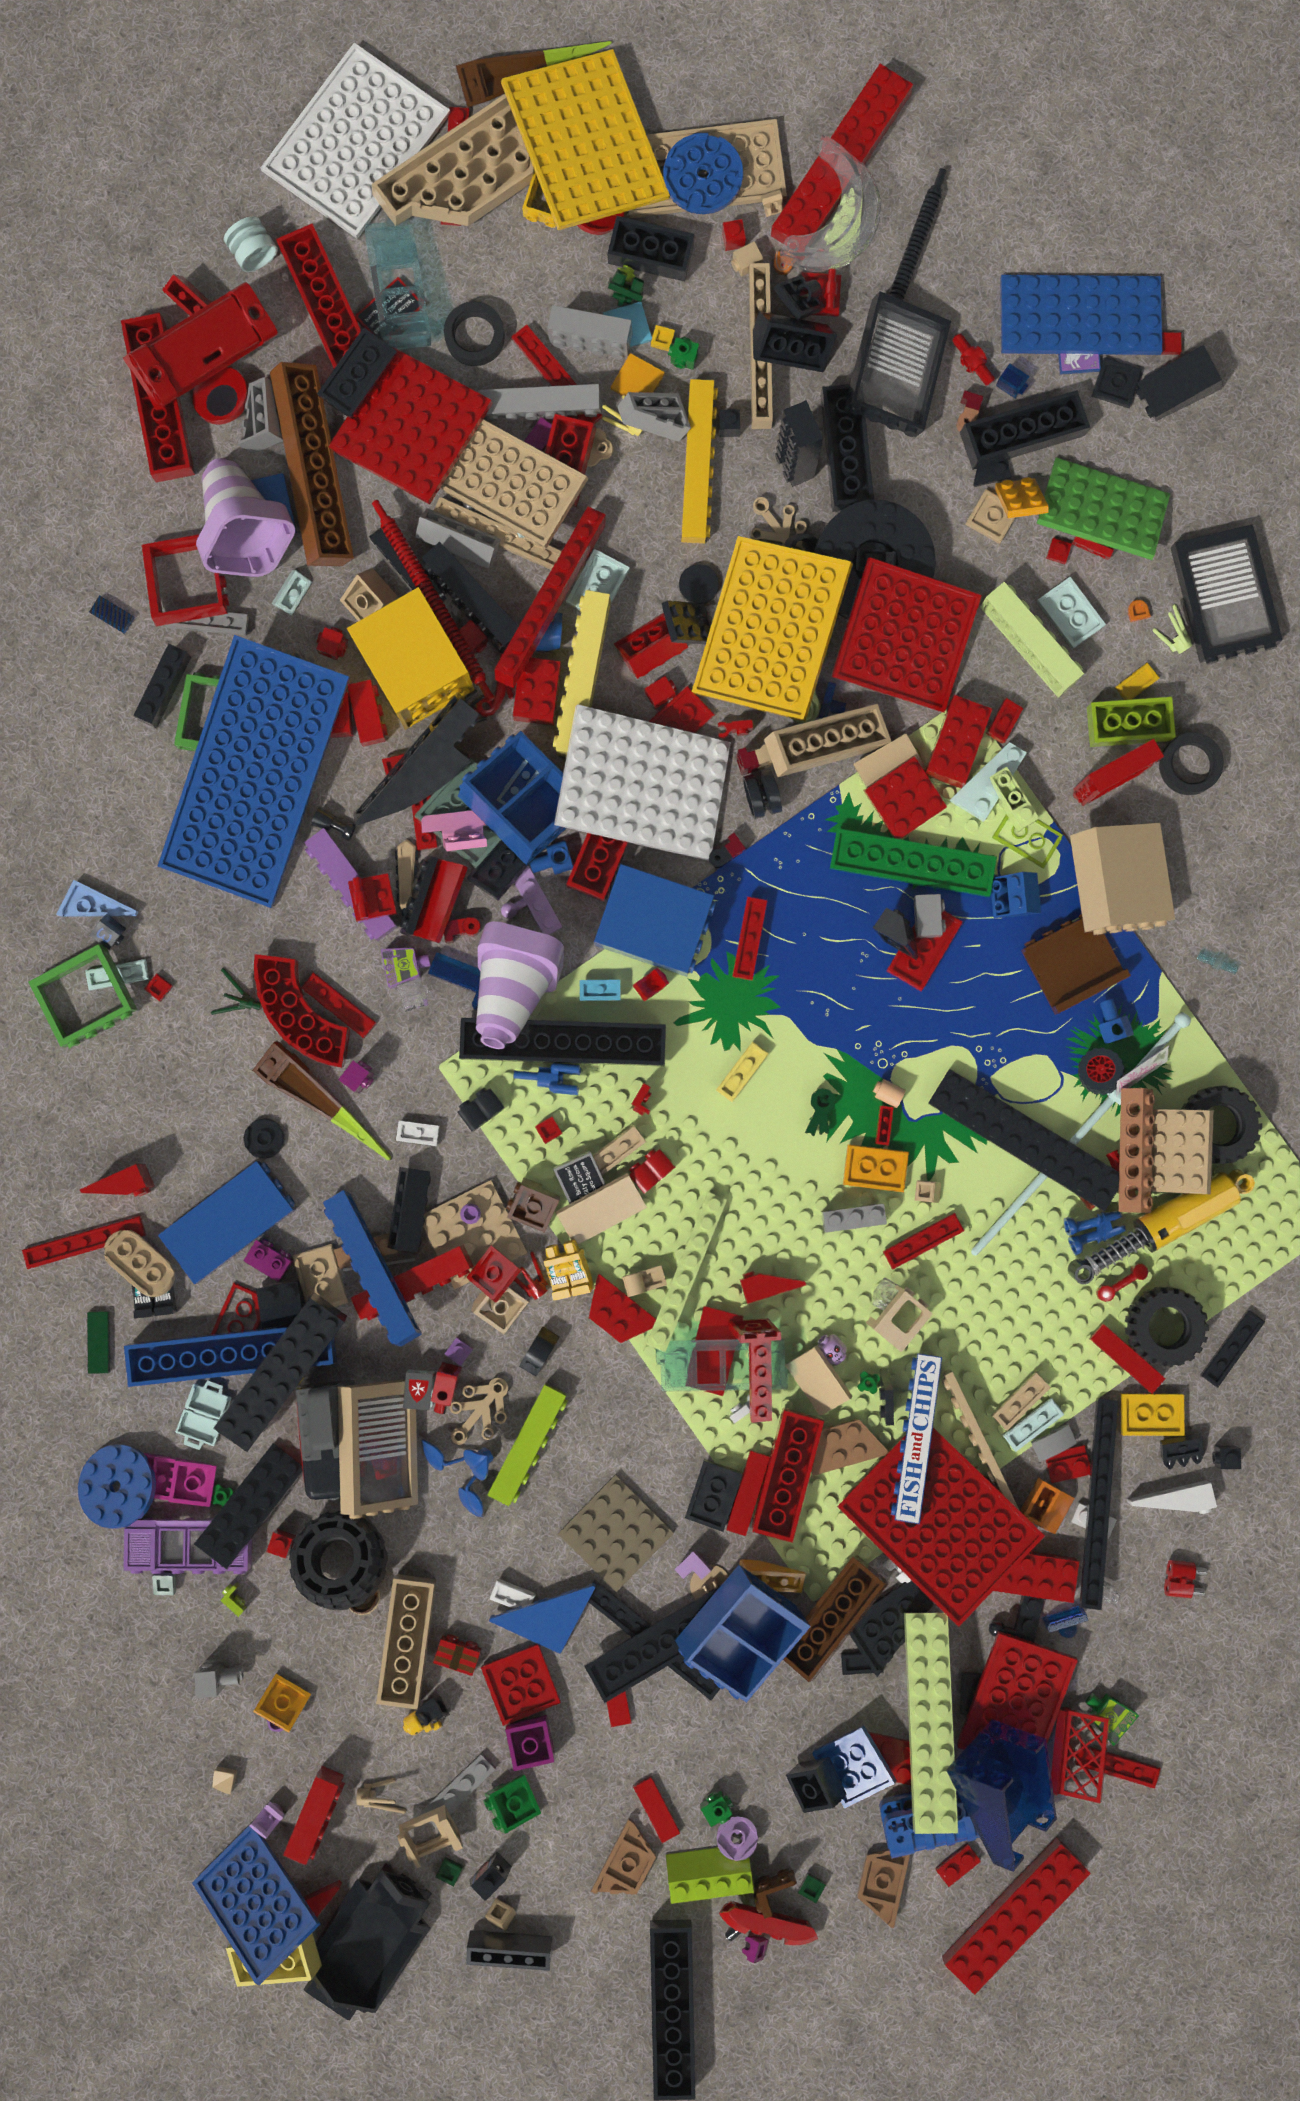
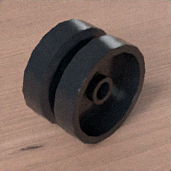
(762, 794)

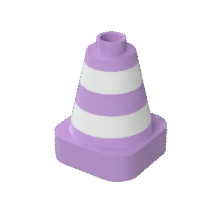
(241, 528)
(514, 976)

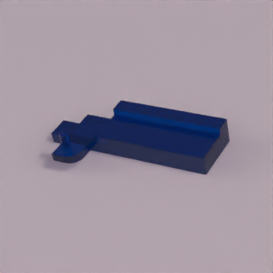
(456, 973)

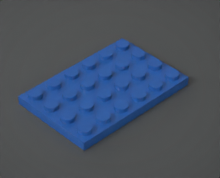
(255, 1904)

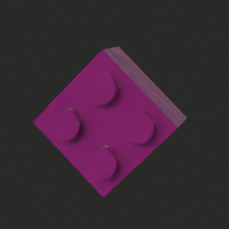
(530, 1743)

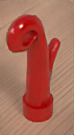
(496, 703)

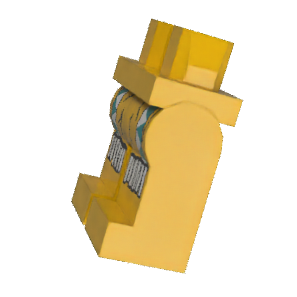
(568, 1271)

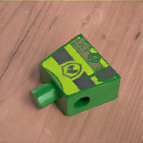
(1120, 1715)

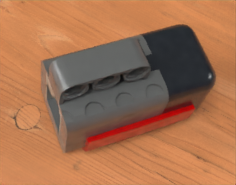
(320, 1438)

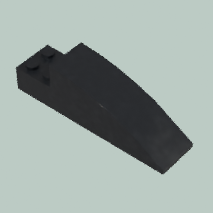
(426, 765)

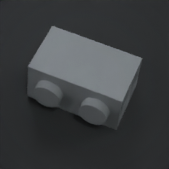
(928, 916)

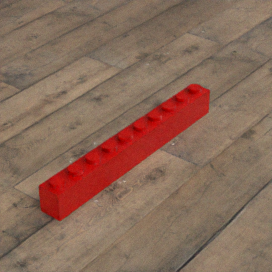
(550, 597)

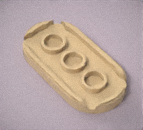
(139, 1263)

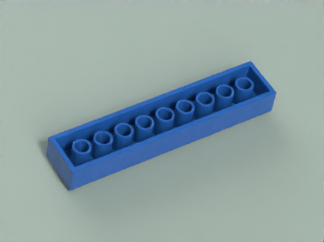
(205, 1356)

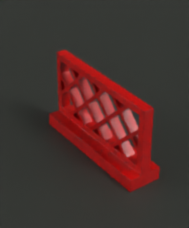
(1061, 1754)

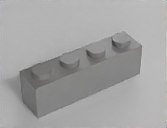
(457, 538)

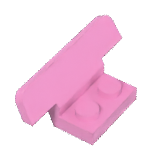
(458, 829)

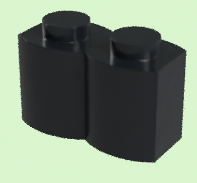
(480, 1109)

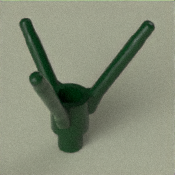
(245, 1001)

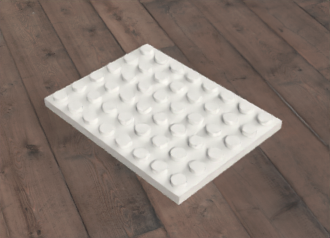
(351, 136)
(642, 783)

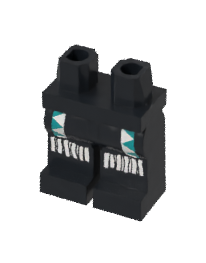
(153, 1306)

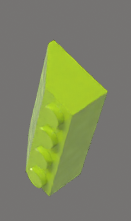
(706, 1875)

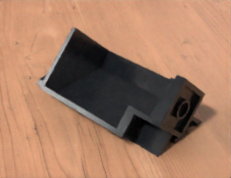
(369, 1943)

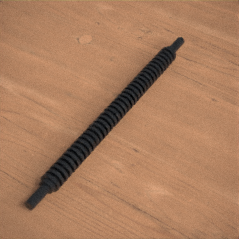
(918, 237)

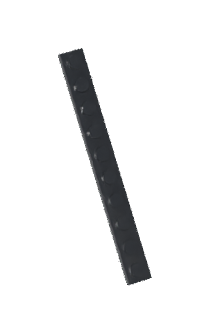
(1098, 1504)

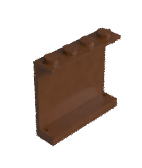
(1072, 965)

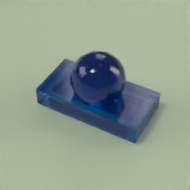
(1065, 1621)

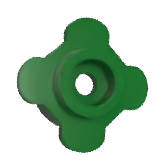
(872, 1387)
(227, 1492)

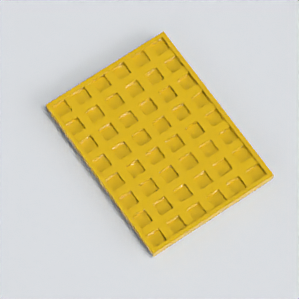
(585, 139)

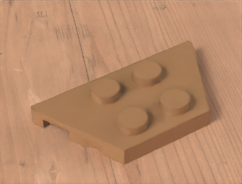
(845, 1446)
(626, 1863)
(883, 1884)

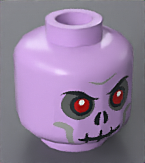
(832, 1348)

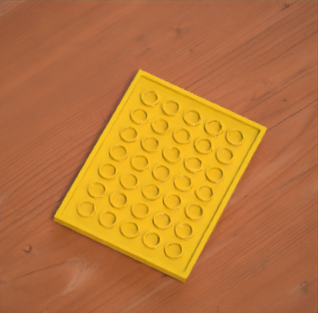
(772, 628)

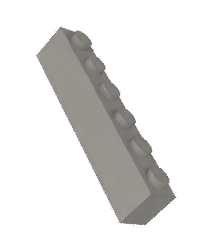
(544, 401)

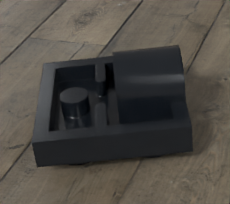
(800, 296)

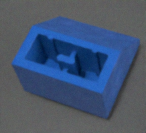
(1015, 895)

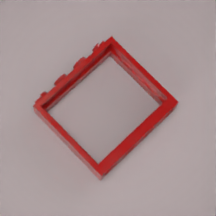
(170, 547)
(1117, 772)

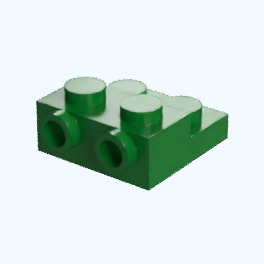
(511, 1804)

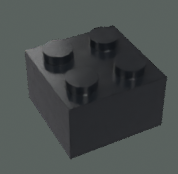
(816, 1785)

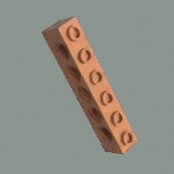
(1129, 1141)

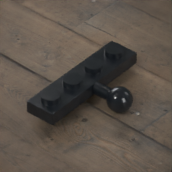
(1026, 1620)

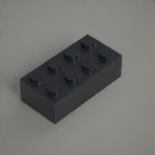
(650, 248)

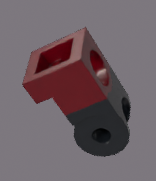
(722, 856)

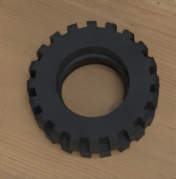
(1244, 1113)
(1192, 1335)

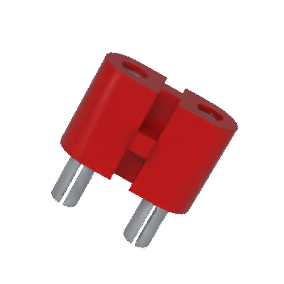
(1180, 1579)

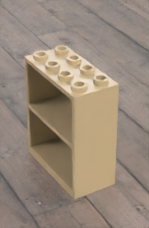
(1122, 878)

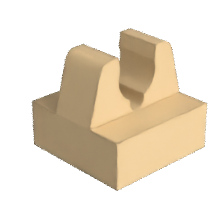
(772, 203)

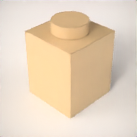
(744, 256)

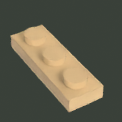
(618, 1149)
(1021, 1401)

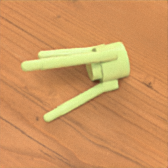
(1182, 641)

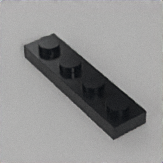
(415, 903)

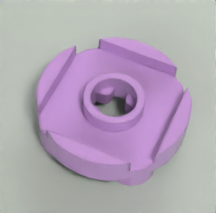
(749, 1839)

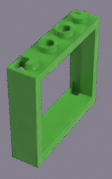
(198, 678)
(70, 966)

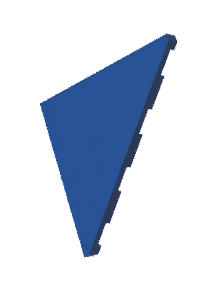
(547, 1620)

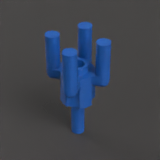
(552, 1077)

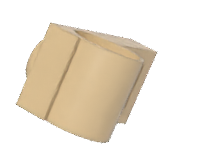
(644, 1281)

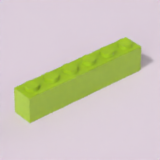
(527, 1445)

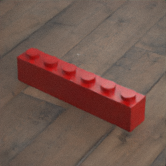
(421, 1279)

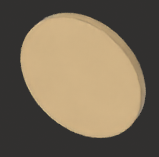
(712, 1580)

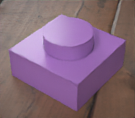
(458, 1351)

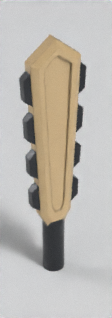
(406, 870)

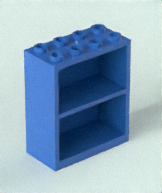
(530, 815)
(655, 920)
(742, 1634)

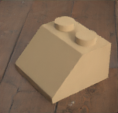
(367, 594)

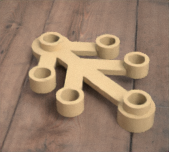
(781, 533)
(481, 1408)

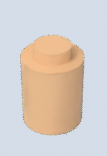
(889, 1093)

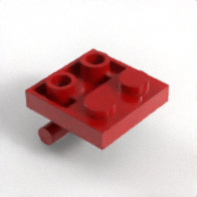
(830, 293)
(372, 897)

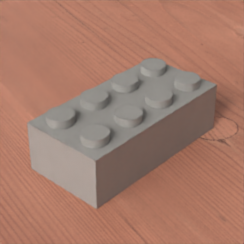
(590, 332)

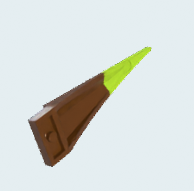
(483, 77)
(292, 1077)

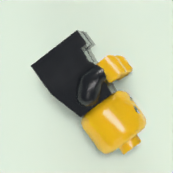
(425, 1715)

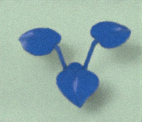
(475, 1460)

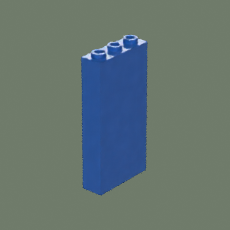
(227, 1221)

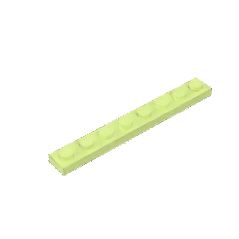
(686, 1272)

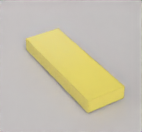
(742, 1071)

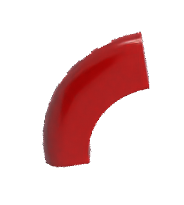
(293, 1016)

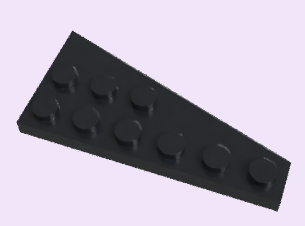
(883, 1627)

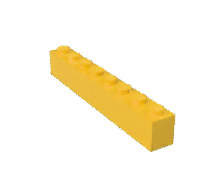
(698, 461)

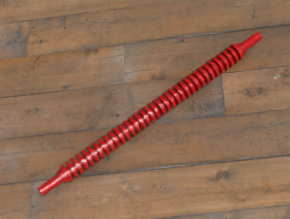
(421, 580)

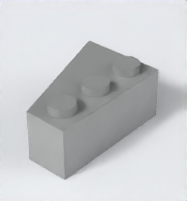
(655, 413)
(262, 419)

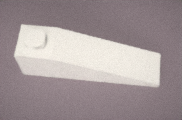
(1191, 1497)

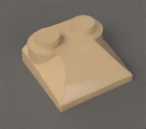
(499, 1314)

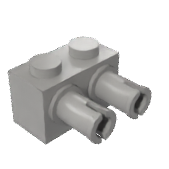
(213, 1676)

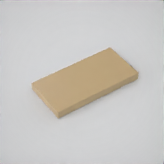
(601, 1209)

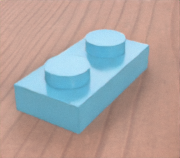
(600, 990)

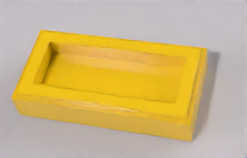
(1137, 682)

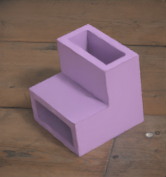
(695, 1563)

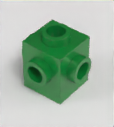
(683, 353)
(717, 1808)

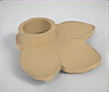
(599, 441)

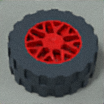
(1100, 1071)

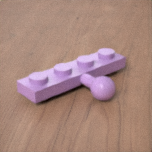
(535, 901)

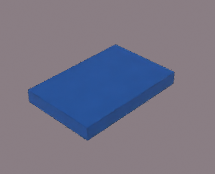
(275, 489)

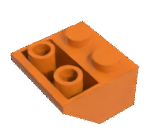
(1046, 1505)

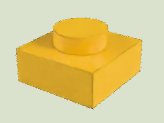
(662, 338)

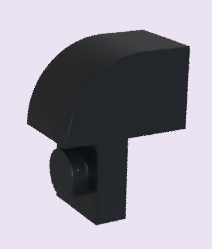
(539, 1351)

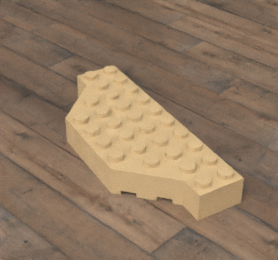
(460, 172)

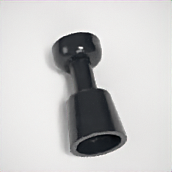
(326, 820)

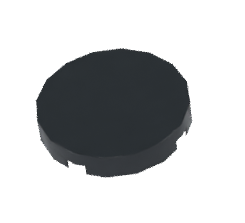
(698, 584)
(268, 1134)

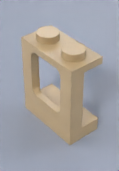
(885, 1327)
(449, 1834)

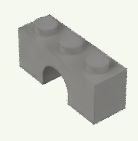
(853, 1218)

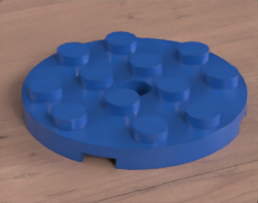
(703, 153)
(136, 1489)

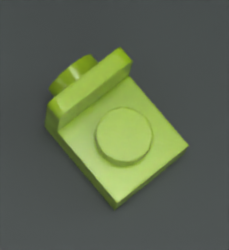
(234, 1603)

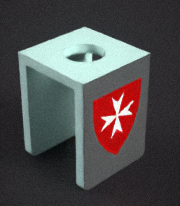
(418, 1389)

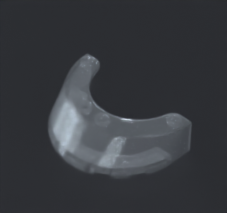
(853, 224)

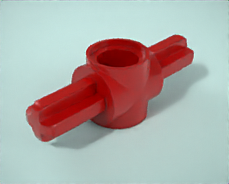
(973, 359)

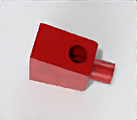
(446, 1381)

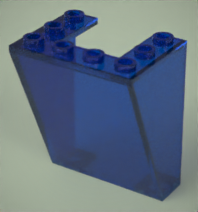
(1005, 1788)

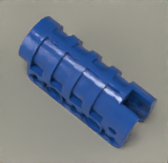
(900, 1834)

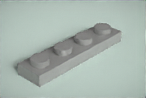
(226, 624)
(462, 1785)

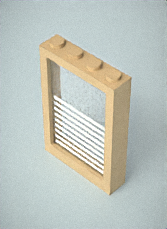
(376, 1449)

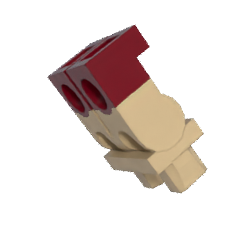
(753, 760)

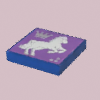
(1078, 363)

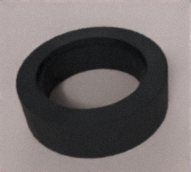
(466, 311)
(1214, 755)

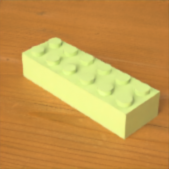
(1032, 639)

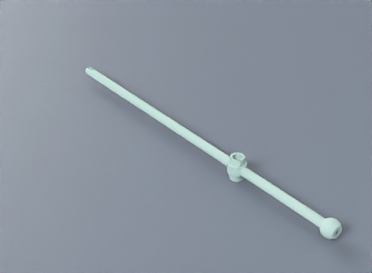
(1181, 1021)

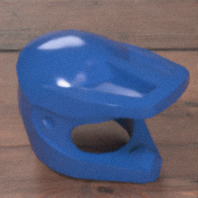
(552, 636)

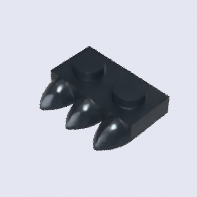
(1182, 1449)

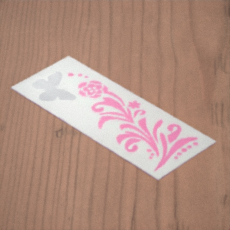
(1142, 1070)

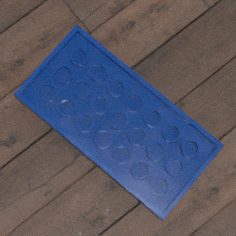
(1081, 314)

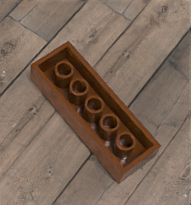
(836, 1617)

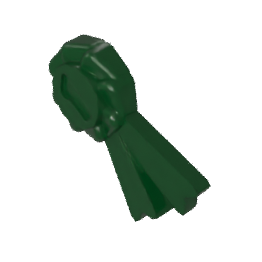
(822, 1102)

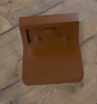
(768, 1885)

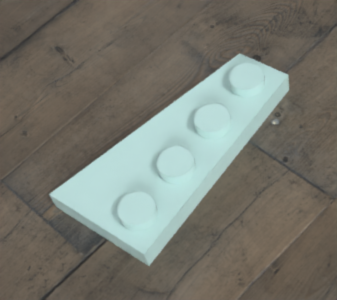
(979, 794)

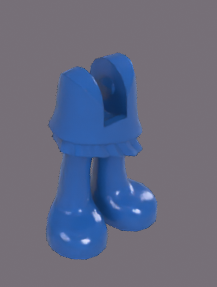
(1103, 1231)

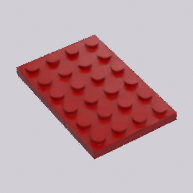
(1019, 1688)

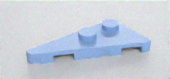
(87, 902)

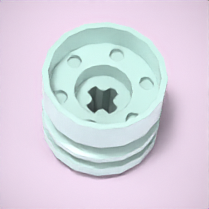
(250, 244)

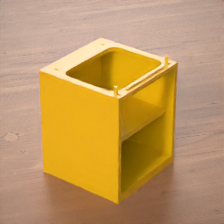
(411, 658)

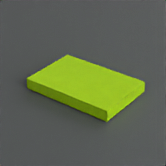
(1042, 865)

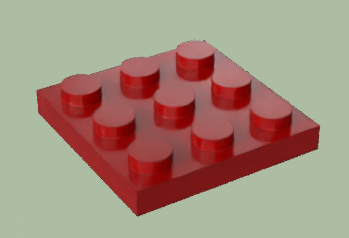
(905, 798)
(520, 1684)

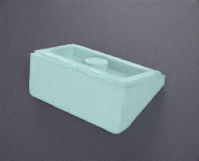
(292, 592)

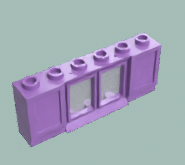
(170, 1546)

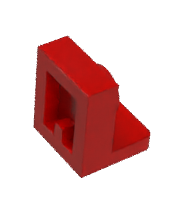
(642, 1096)

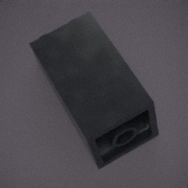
(1179, 384)

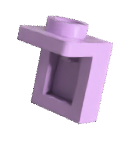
(267, 1819)

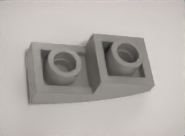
(1054, 1443)

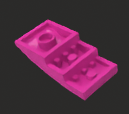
(182, 1480)

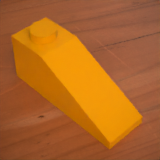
(776, 1576)

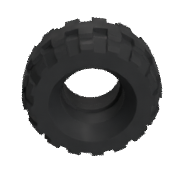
(359, 1581)

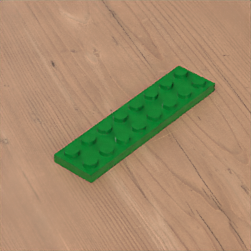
(913, 862)

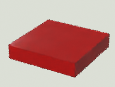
(493, 1273)

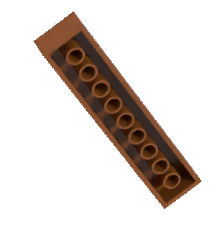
(311, 464)

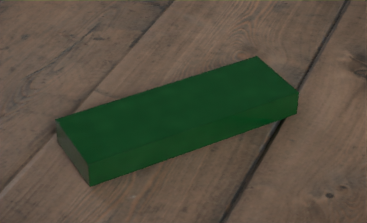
(98, 1342)

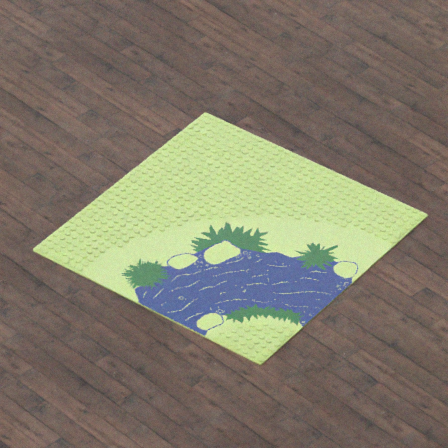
(842, 1026)

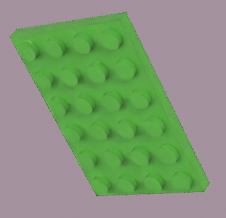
(1104, 508)

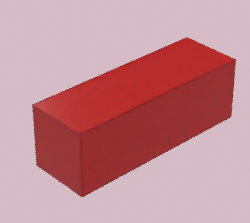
(884, 1125)

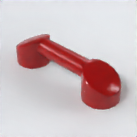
(1107, 1293)

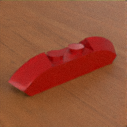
(778, 1926)

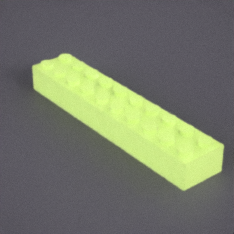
(930, 1722)

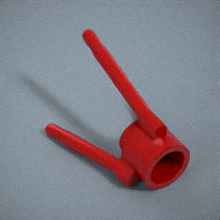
(536, 1287)

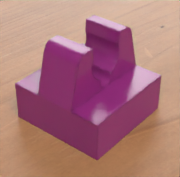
(757, 1948)

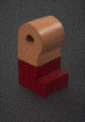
(972, 405)

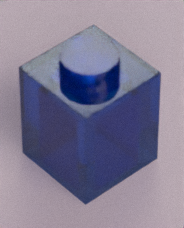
(1013, 381)

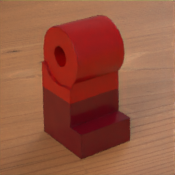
(459, 927)

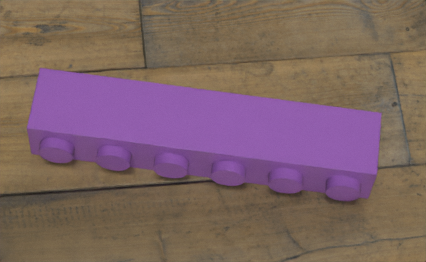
(341, 871)

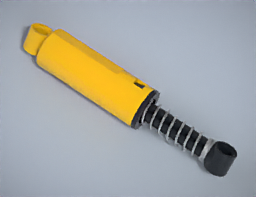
(1168, 1223)

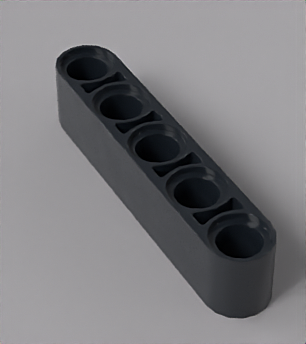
(384, 546)

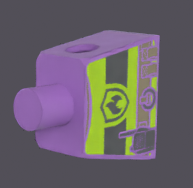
(403, 965)

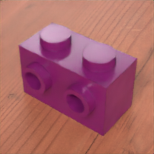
(357, 1076)
(268, 1259)

